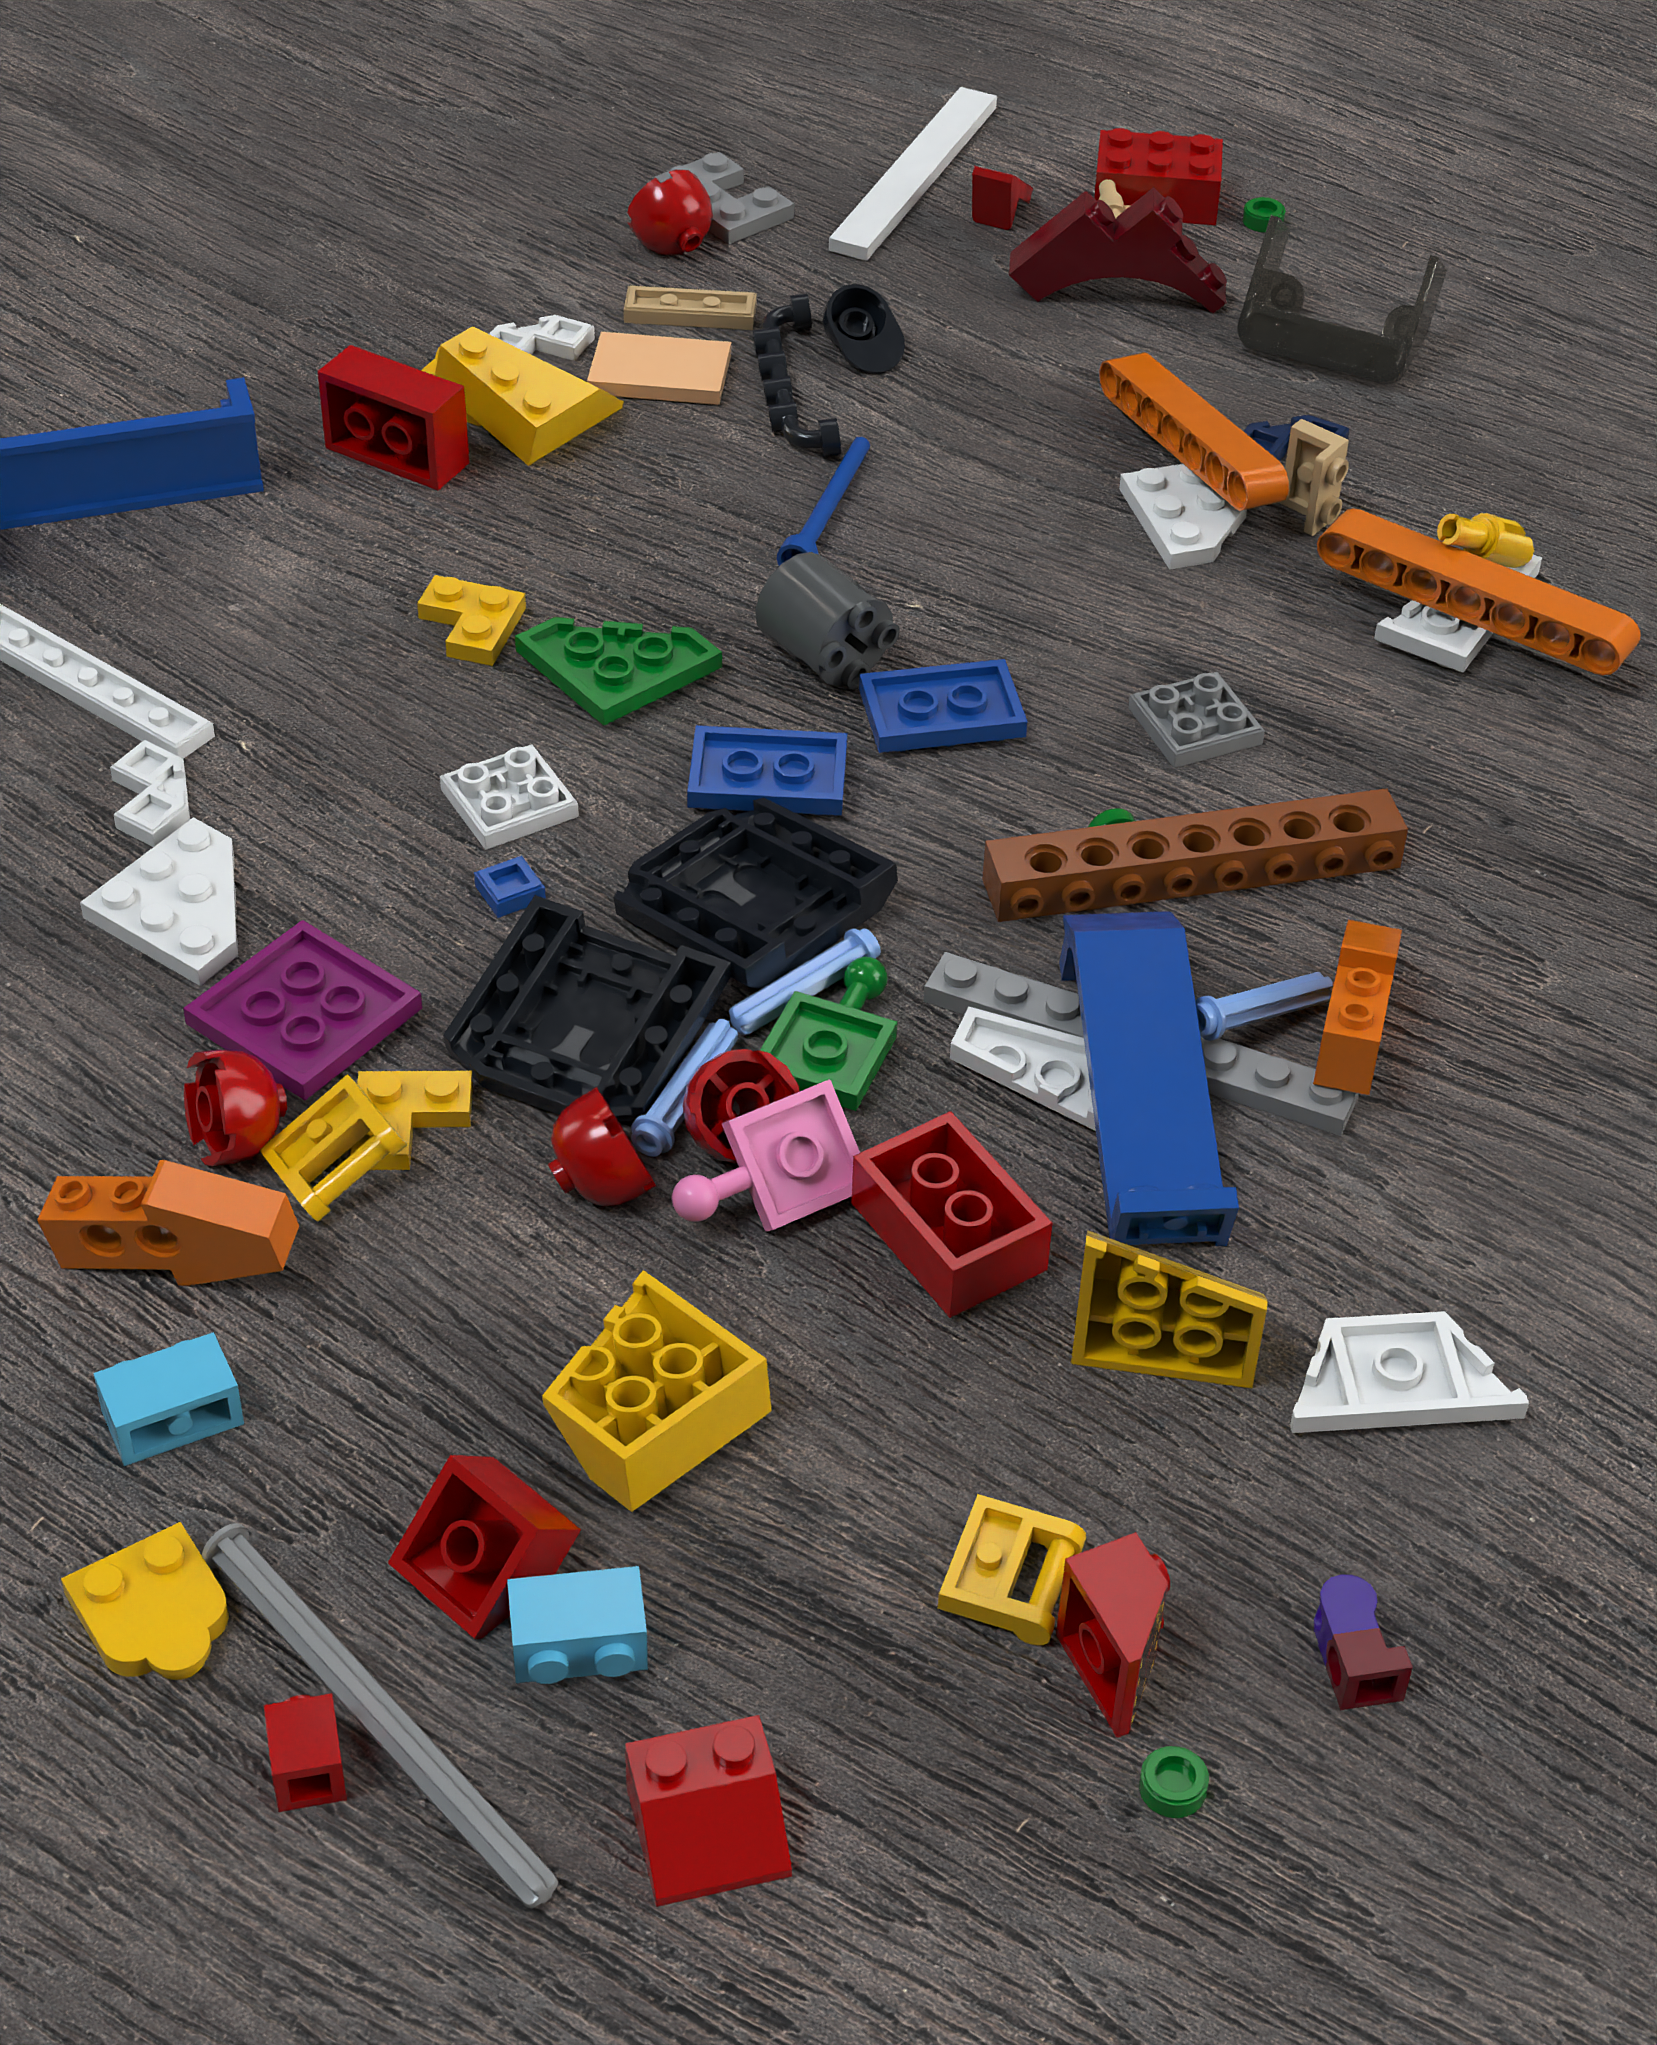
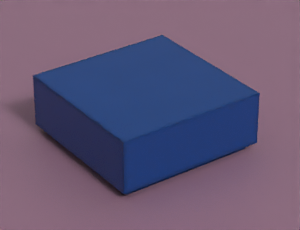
(508, 886)

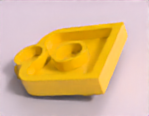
(151, 1606)

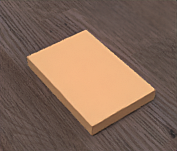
(660, 367)

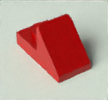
(997, 197)

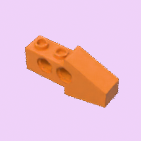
(1357, 1007)
(172, 1221)

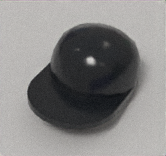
(864, 329)

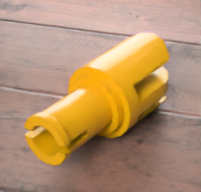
(1488, 537)

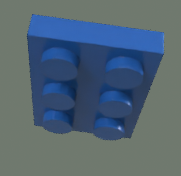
(942, 705)
(785, 766)

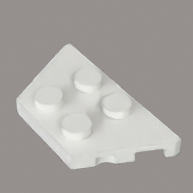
(1400, 1374)

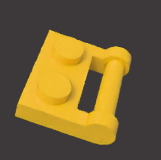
(322, 1137)
(990, 1562)

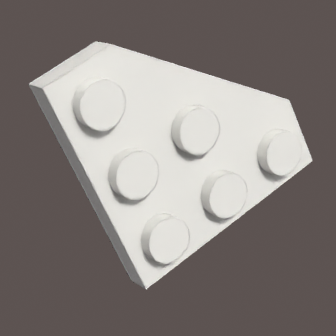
(1180, 514)
(175, 902)

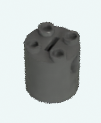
(825, 619)

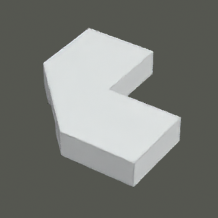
(552, 336)
(161, 791)

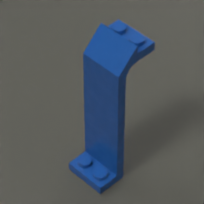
(131, 464)
(1147, 1079)

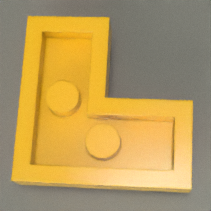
(480, 616)
(416, 1101)

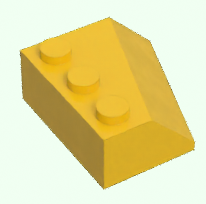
(655, 1393)

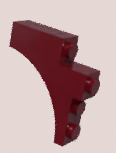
(1138, 244)

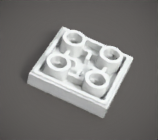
(508, 796)

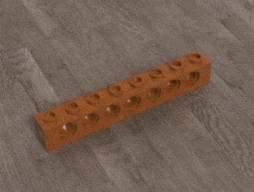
(1193, 854)

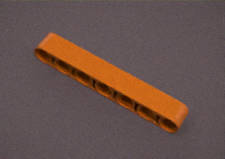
(1194, 431)
(1479, 591)

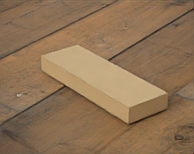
(690, 307)

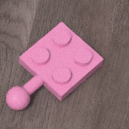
(789, 1157)

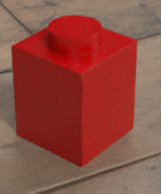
(304, 1752)

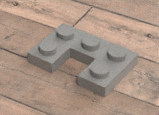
(734, 217)

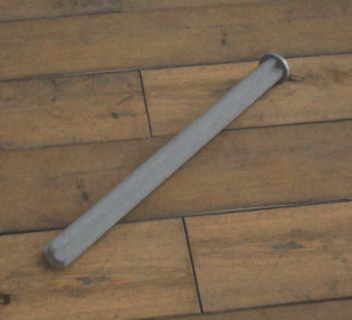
(381, 1716)

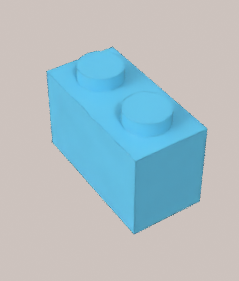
(169, 1398)
(577, 1625)

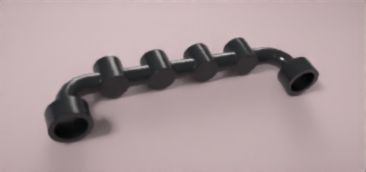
(778, 385)

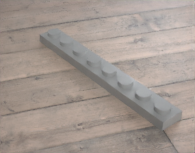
(1231, 1069)

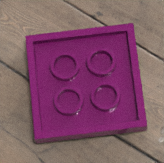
(304, 1008)

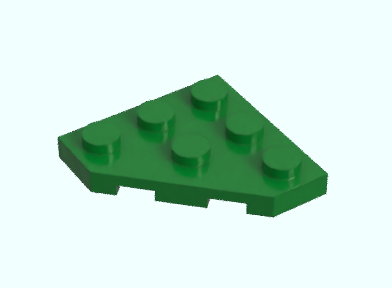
(616, 665)

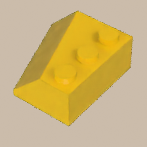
(520, 396)
(1164, 1318)

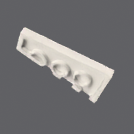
(1439, 635)
(1027, 1059)

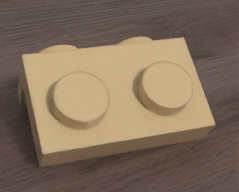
(1315, 474)

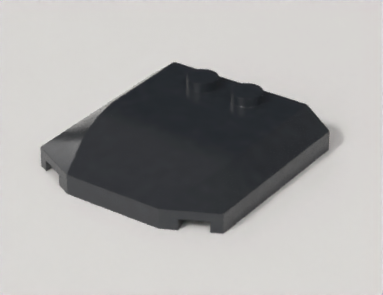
(756, 889)
(584, 1014)

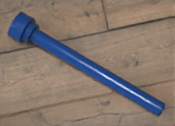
(807, 538)

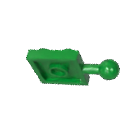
(833, 1039)

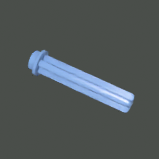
(808, 979)
(1260, 1003)
(655, 1130)

